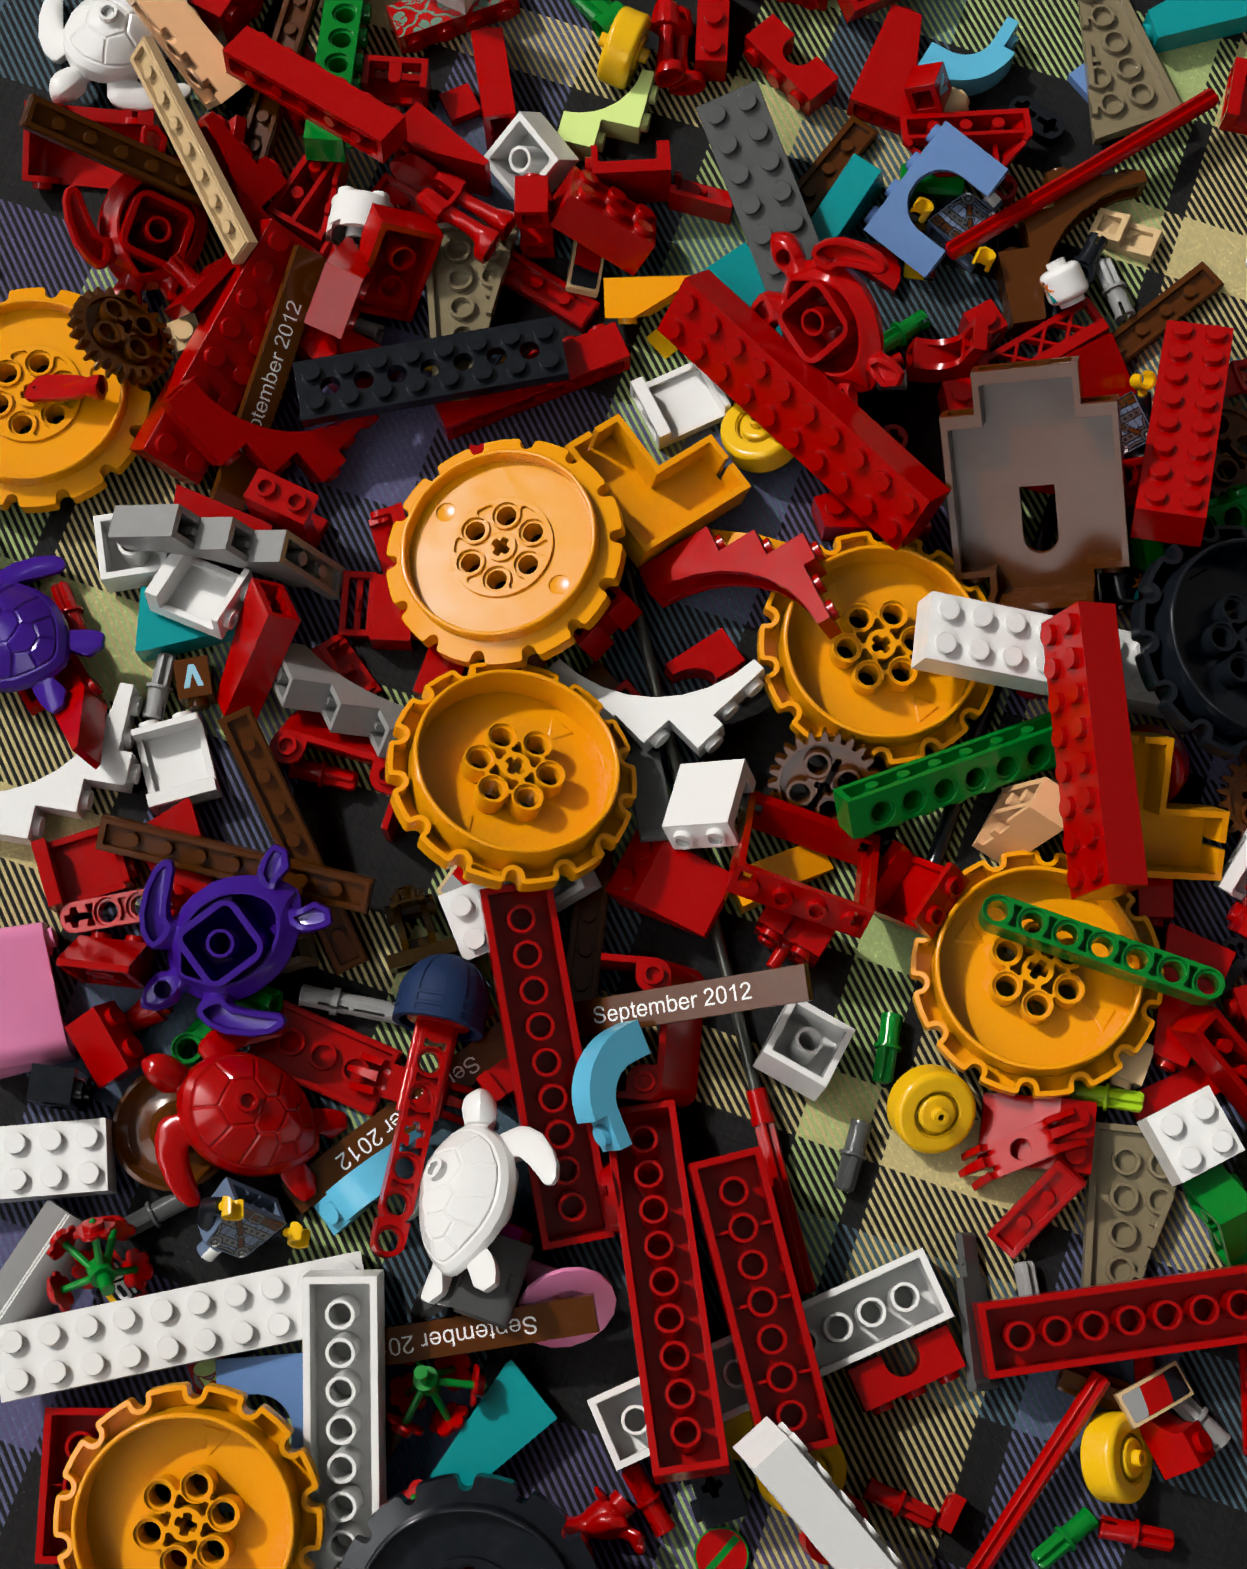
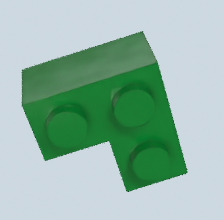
(1222, 1207)

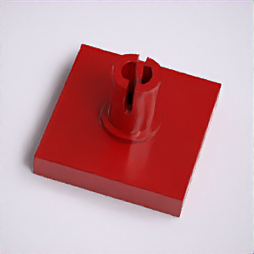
(195, 285)

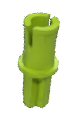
(1110, 1097)

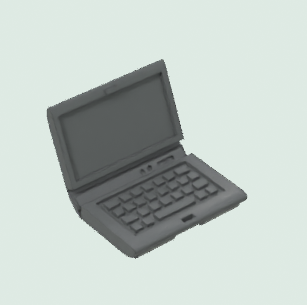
(492, 1307)

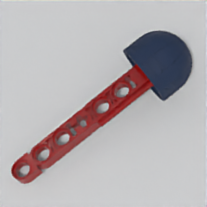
(441, 1003)

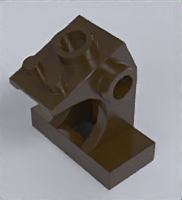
(407, 905)

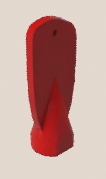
(66, 388)

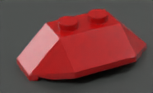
(996, 131)

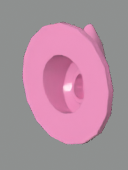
(553, 1283)

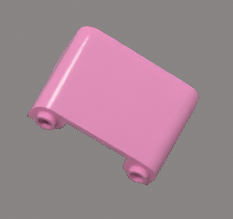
(29, 1001)

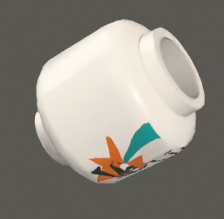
(1064, 283)

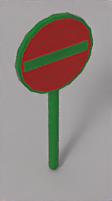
(721, 1549)

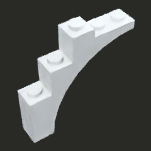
(691, 715)
(68, 789)

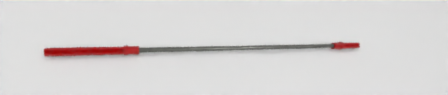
(762, 1117)

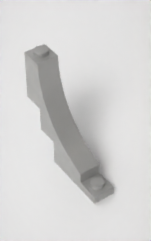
(227, 541)
(348, 709)

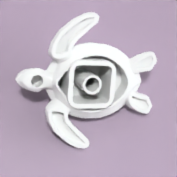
(98, 49)
(471, 1194)

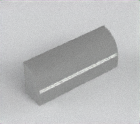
(28, 1267)

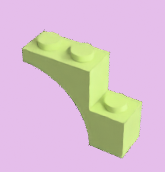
(620, 121)

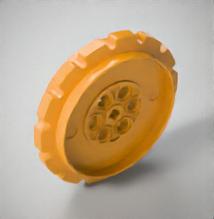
(92, 437)
(533, 610)
(824, 689)
(498, 837)
(997, 1032)
(166, 1443)

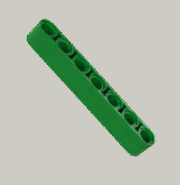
(1118, 948)

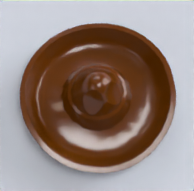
(134, 1133)

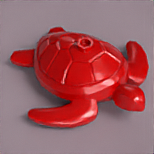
(137, 230)
(831, 311)
(237, 1117)

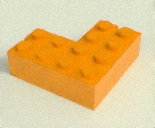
(662, 500)
(1174, 830)

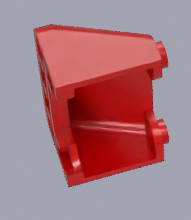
(50, 163)

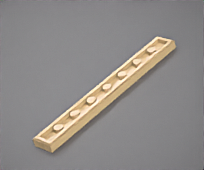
(193, 151)

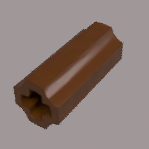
(1073, 1379)

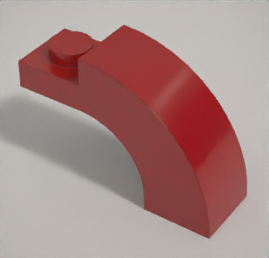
(949, 357)

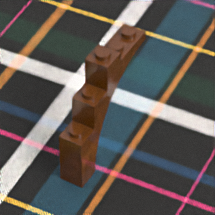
(1040, 234)

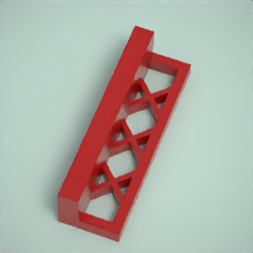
(1081, 337)

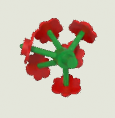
(93, 1267)
(410, 1391)

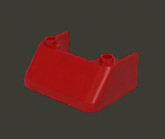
(310, 730)
(678, 1042)

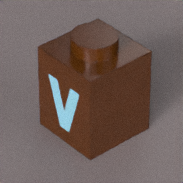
(195, 683)

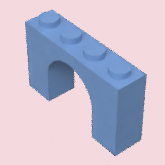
(948, 153)
(271, 1376)

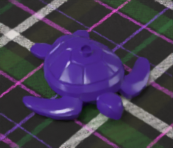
(36, 633)
(226, 942)

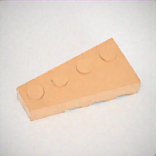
(189, 47)

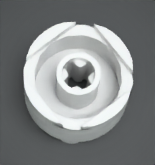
(350, 212)

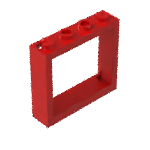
(815, 833)

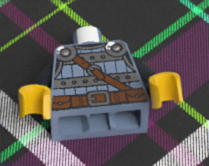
(956, 215)
(1136, 413)
(241, 1220)

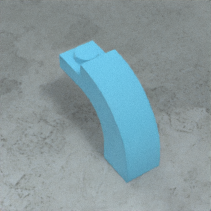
(979, 70)
(597, 1080)
(362, 1187)

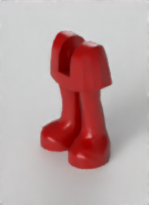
(674, 29)
(442, 206)

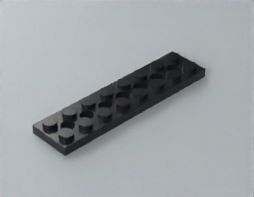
(422, 390)

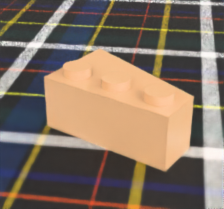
(1021, 818)

